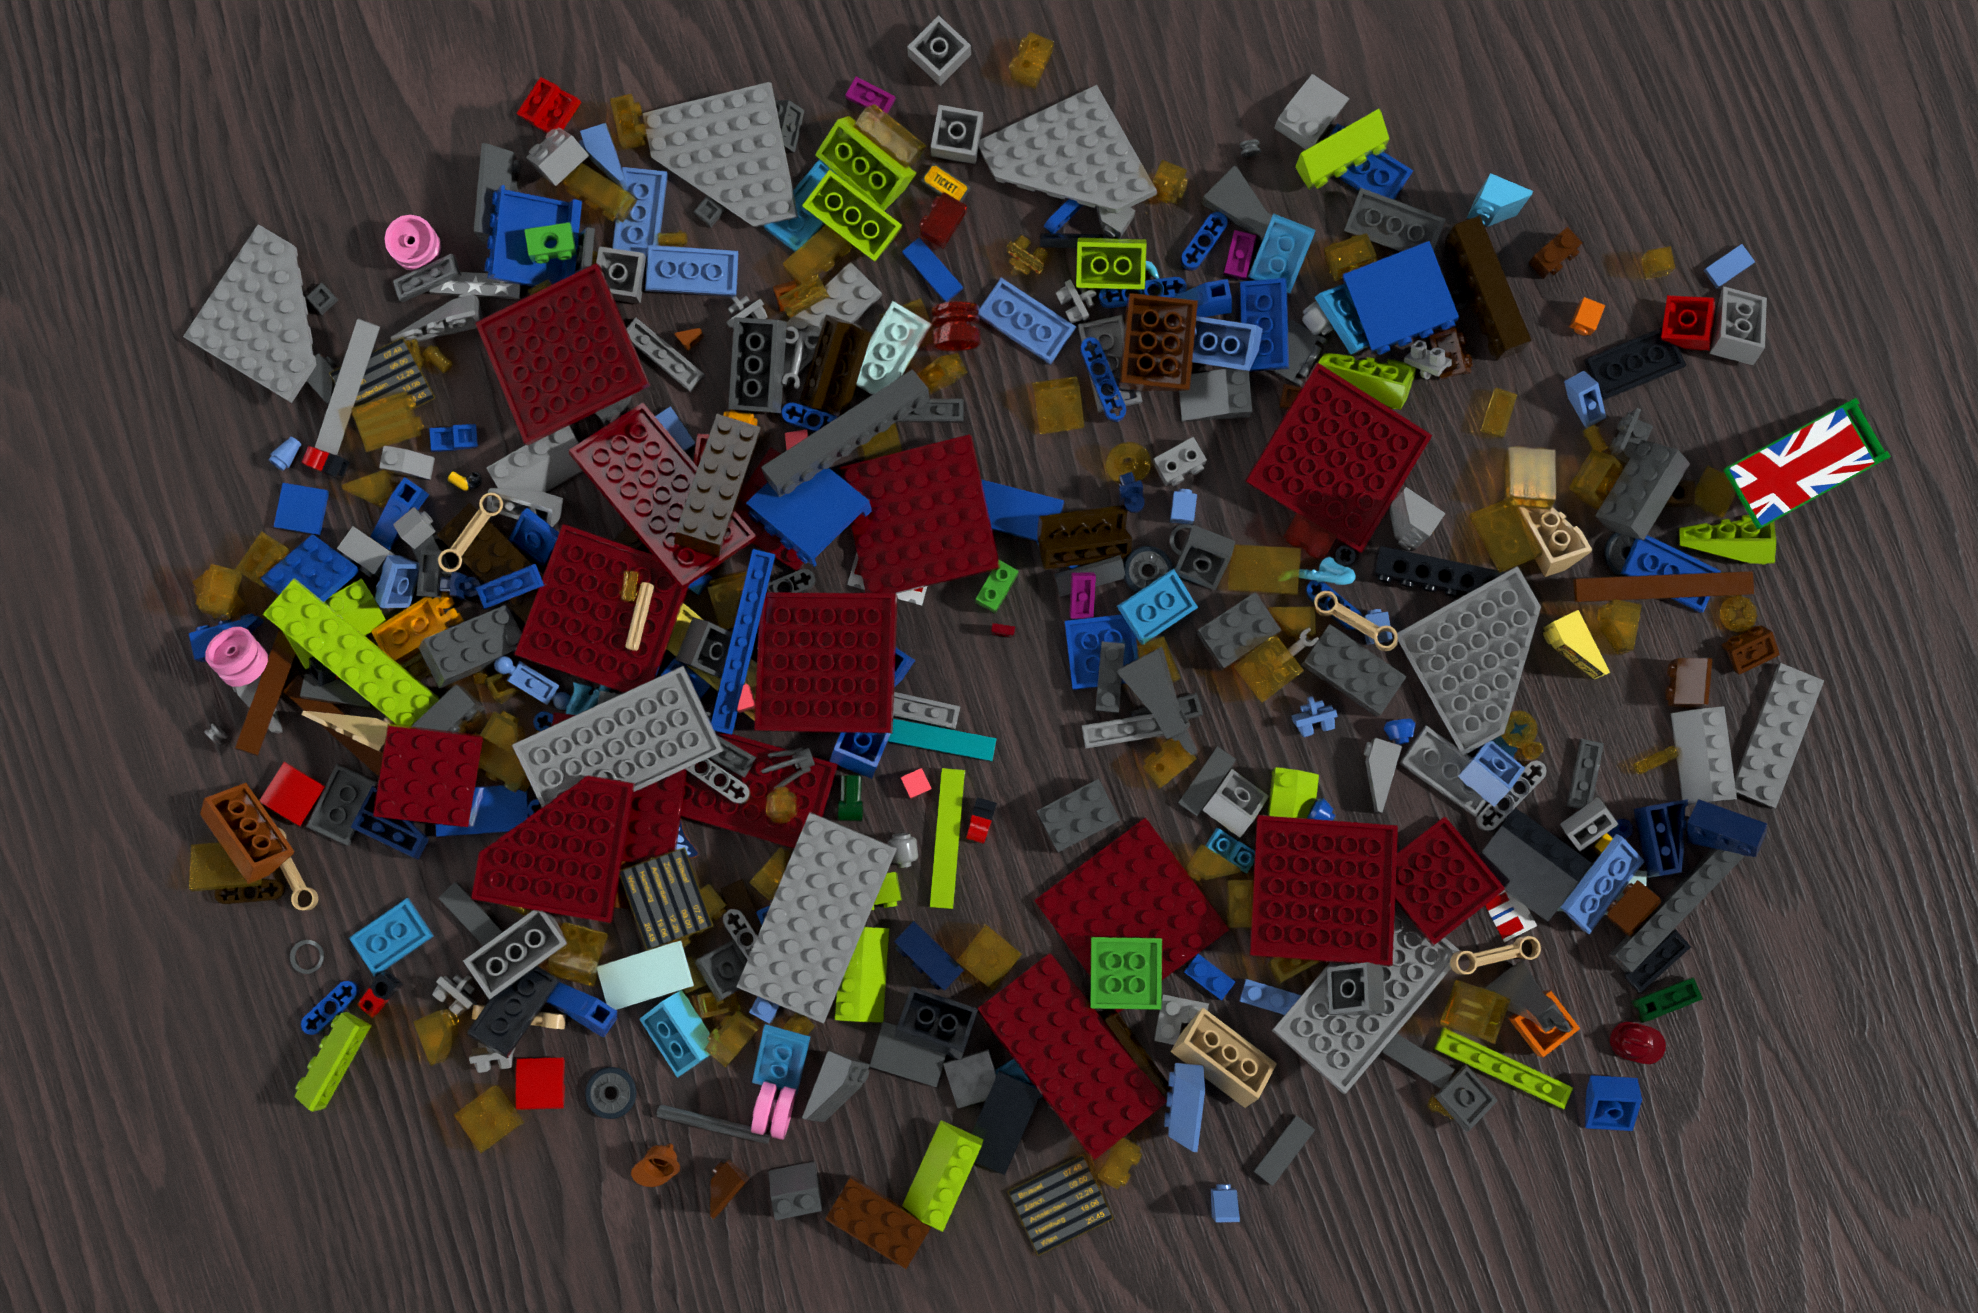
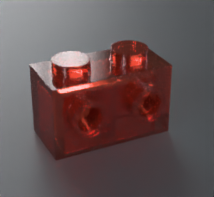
(942, 220)
(1309, 536)

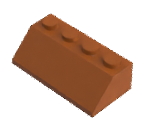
(246, 832)

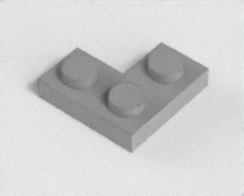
(1172, 1014)

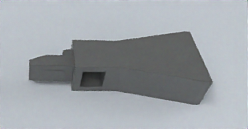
(1238, 203)
(1153, 685)
(1528, 998)

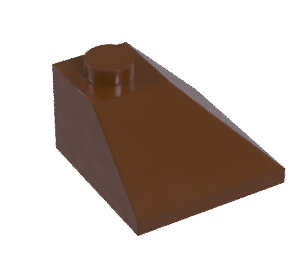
(725, 1185)

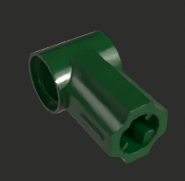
(850, 804)

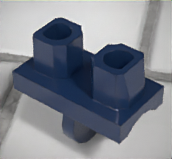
(1131, 493)
(460, 586)

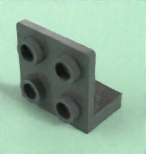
(790, 122)
(1629, 436)

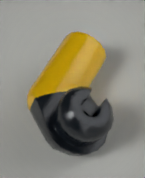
(465, 483)

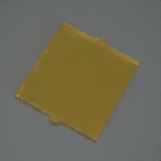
(883, 444)
(1714, 492)

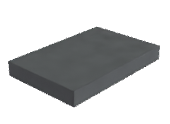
(340, 804)
(906, 1058)

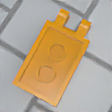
(405, 631)

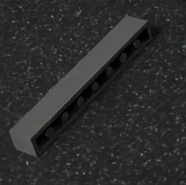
(846, 433)
(1674, 908)

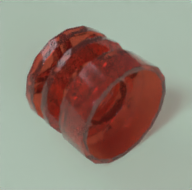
(956, 326)

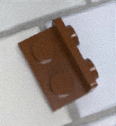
(1453, 343)
(1751, 648)

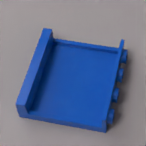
(508, 243)
(1401, 298)
(810, 514)

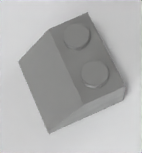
(1235, 803)

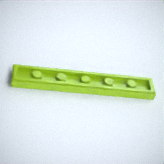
(947, 838)
(1503, 1068)

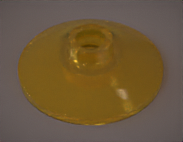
(1139, 464)

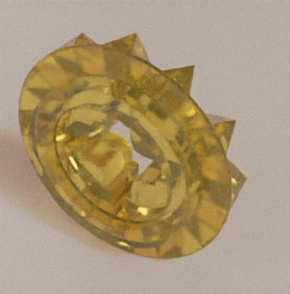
(1728, 614)
(1528, 733)

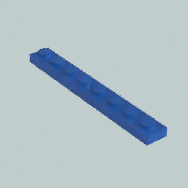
(742, 641)

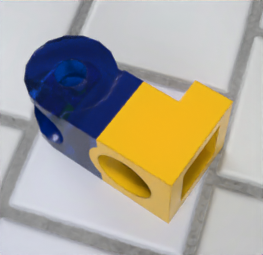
(1623, 829)

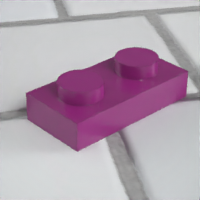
(868, 94)
(1239, 255)
(1082, 595)

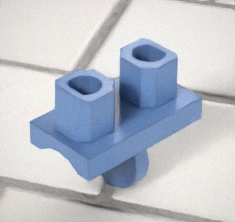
(1313, 713)

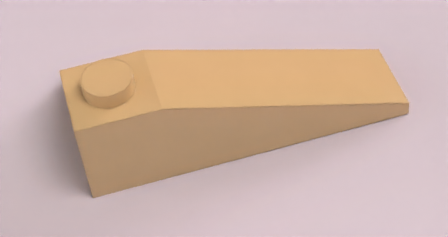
(1558, 539)
(362, 729)

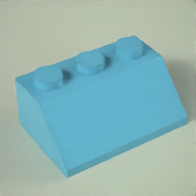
(1498, 200)
(677, 1032)

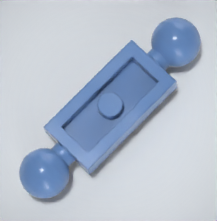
(532, 682)

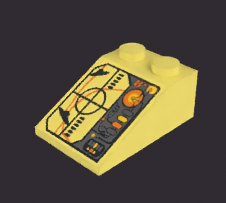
(1573, 640)

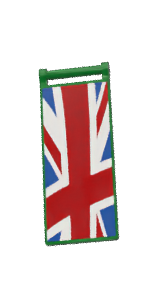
(1804, 464)

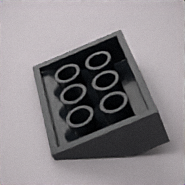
(1533, 864)

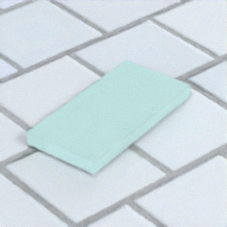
(891, 348)
(645, 976)

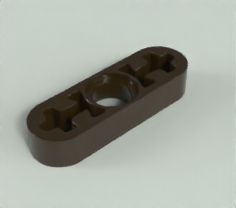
(232, 899)

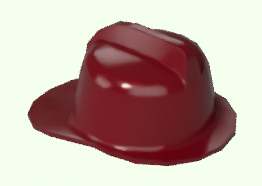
(1637, 1042)

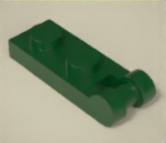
(1668, 999)

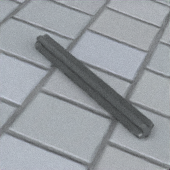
(711, 1123)

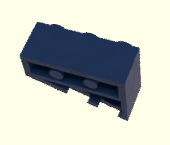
(1725, 830)
(396, 833)
(1661, 836)
(928, 956)

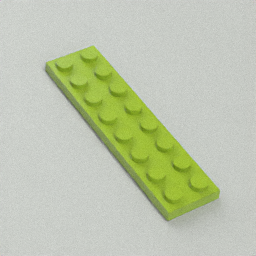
(350, 655)

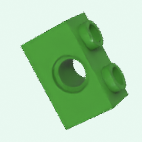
(539, 236)
(997, 587)

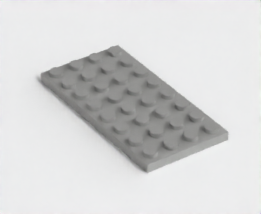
(627, 739)
(816, 917)
(1347, 1044)

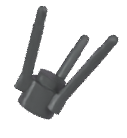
(801, 759)

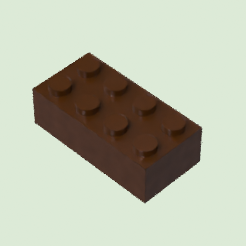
(878, 1222)

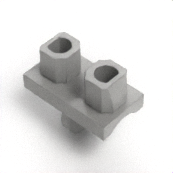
(754, 309)
(1079, 311)
(1427, 361)
(447, 987)
(482, 1055)

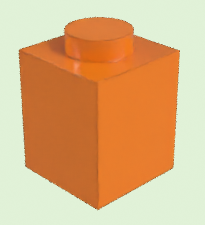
(1586, 316)

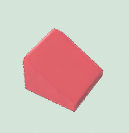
(795, 437)
(746, 699)
(916, 783)

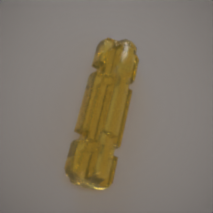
(1656, 760)

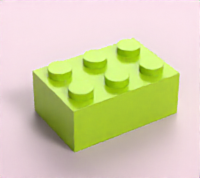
(1111, 263)

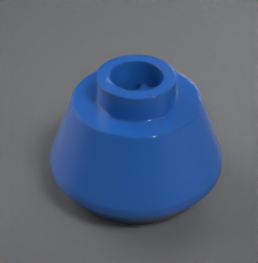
(1400, 730)
(1321, 810)

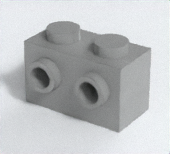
(1179, 462)
(364, 551)
(1589, 824)

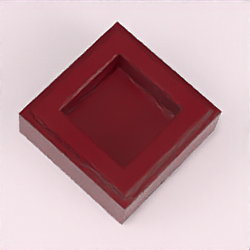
(1003, 630)

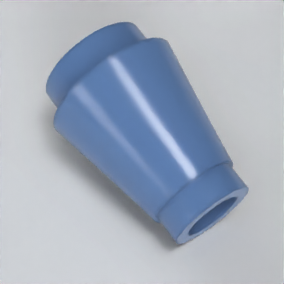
(285, 453)

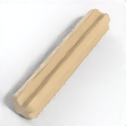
(639, 616)

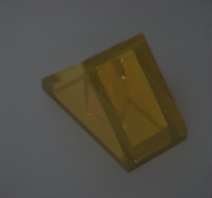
(501, 688)
(710, 1007)

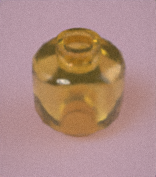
(781, 805)

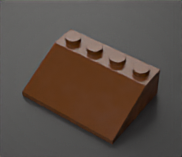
(1158, 343)

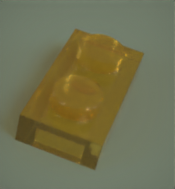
(803, 296)
(1498, 413)

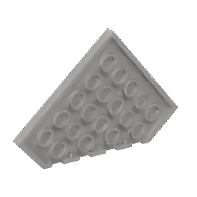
(728, 151)
(1071, 154)
(260, 317)
(1475, 656)

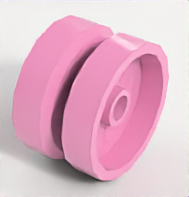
(412, 242)
(236, 656)
(769, 1110)

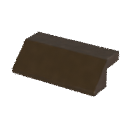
(835, 365)
(1083, 536)

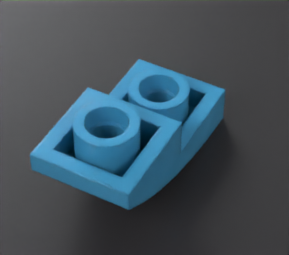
(1231, 850)

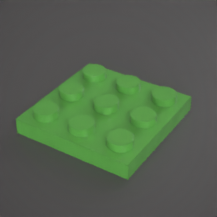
(1126, 973)

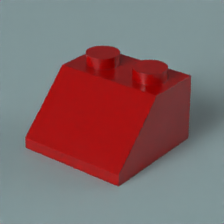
(1689, 322)

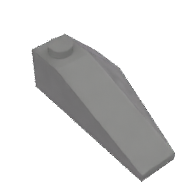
(450, 318)

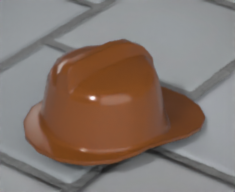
(656, 1166)

